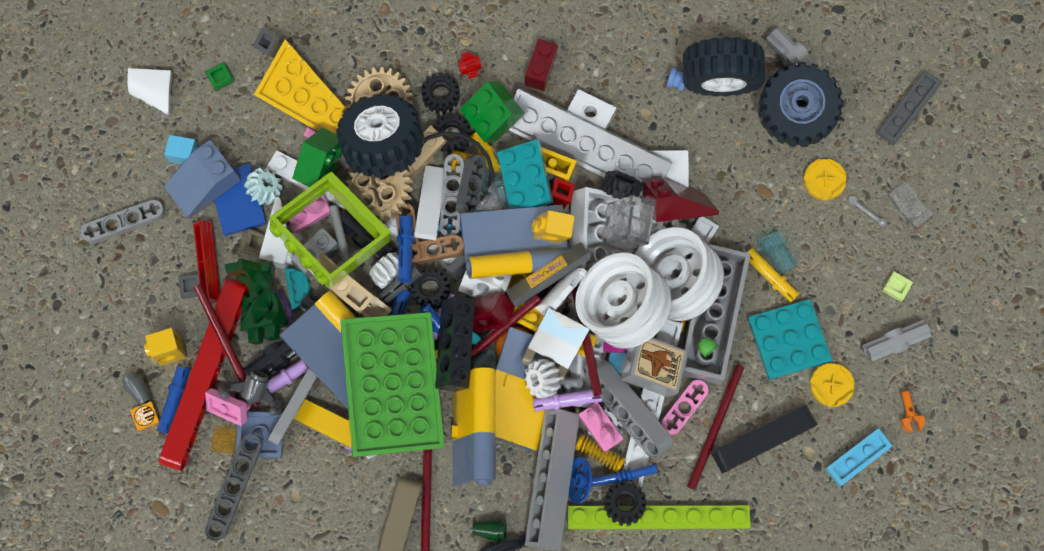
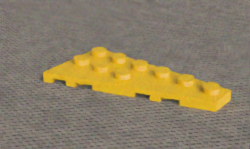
(299, 91)

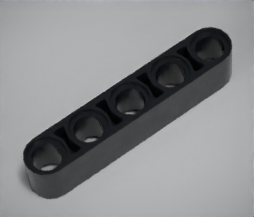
(764, 439)

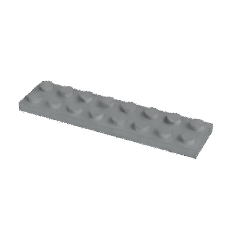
(584, 141)

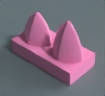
(310, 215)
(229, 409)
(600, 427)

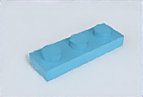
(858, 457)

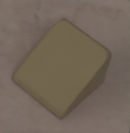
(251, 242)

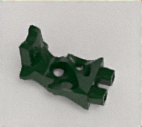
(259, 316)

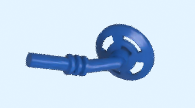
(587, 481)

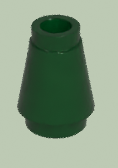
(491, 529)

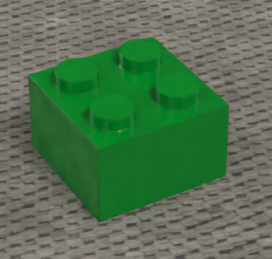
(491, 111)
(317, 157)

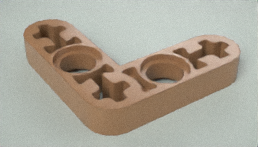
(421, 247)

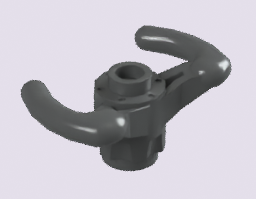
(252, 391)

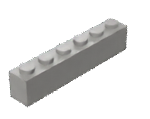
(552, 480)

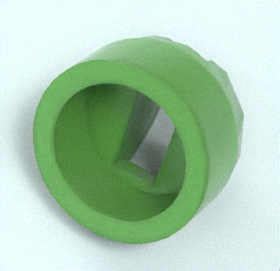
(707, 346)

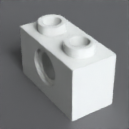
(586, 103)
(484, 286)

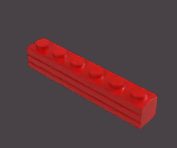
(206, 259)

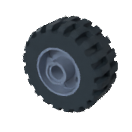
(804, 86)

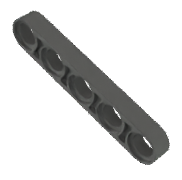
(233, 499)

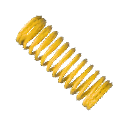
(617, 466)

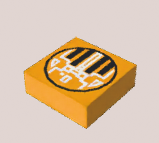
(145, 416)

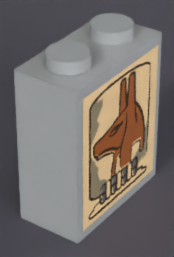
(654, 367)

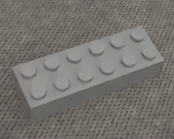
(717, 321)

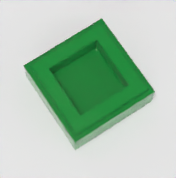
(219, 76)

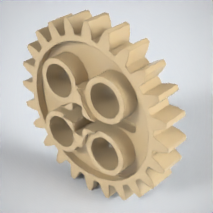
(366, 84)
(397, 185)

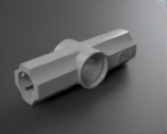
(789, 51)
(896, 341)

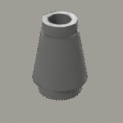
(136, 387)

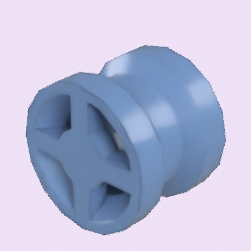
(676, 79)

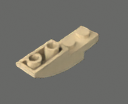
(429, 149)
(354, 293)

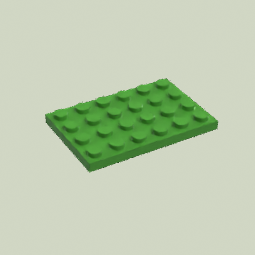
(391, 384)

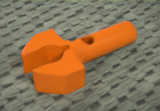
(910, 414)

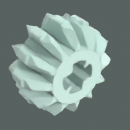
(263, 186)

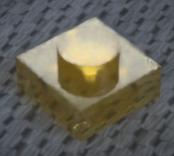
(224, 441)

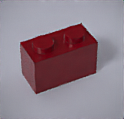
(541, 65)
(492, 312)

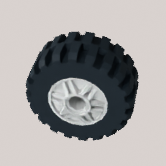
(723, 66)
(380, 135)

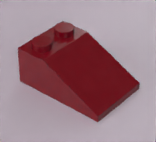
(676, 201)

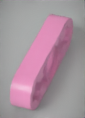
(689, 391)

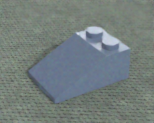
(201, 179)

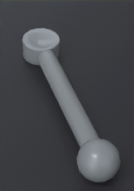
(853, 201)

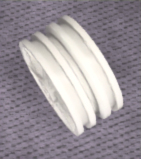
(691, 281)
(621, 310)

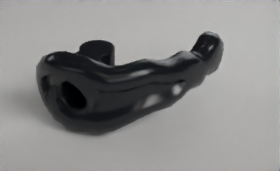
(511, 545)

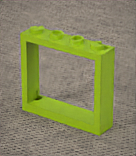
(352, 205)

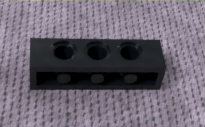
(455, 344)

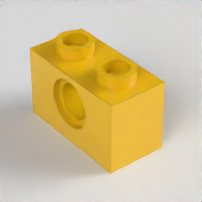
(553, 227)
(165, 347)

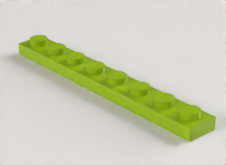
(662, 518)

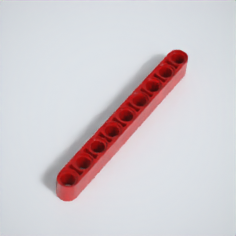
(202, 378)

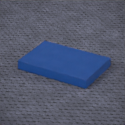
(236, 208)

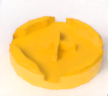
(824, 179)
(832, 385)

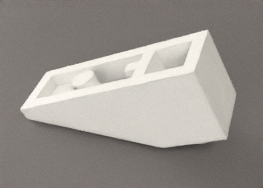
(273, 248)

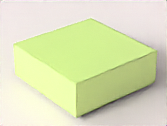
(897, 286)

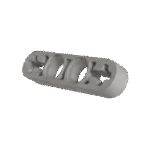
(449, 196)
(122, 219)
(293, 407)

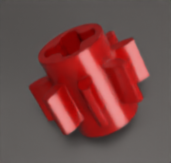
(469, 64)

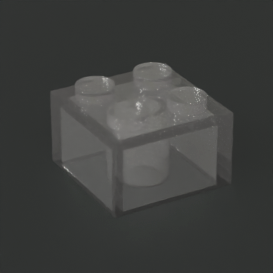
(628, 223)

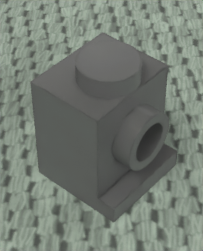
(268, 43)

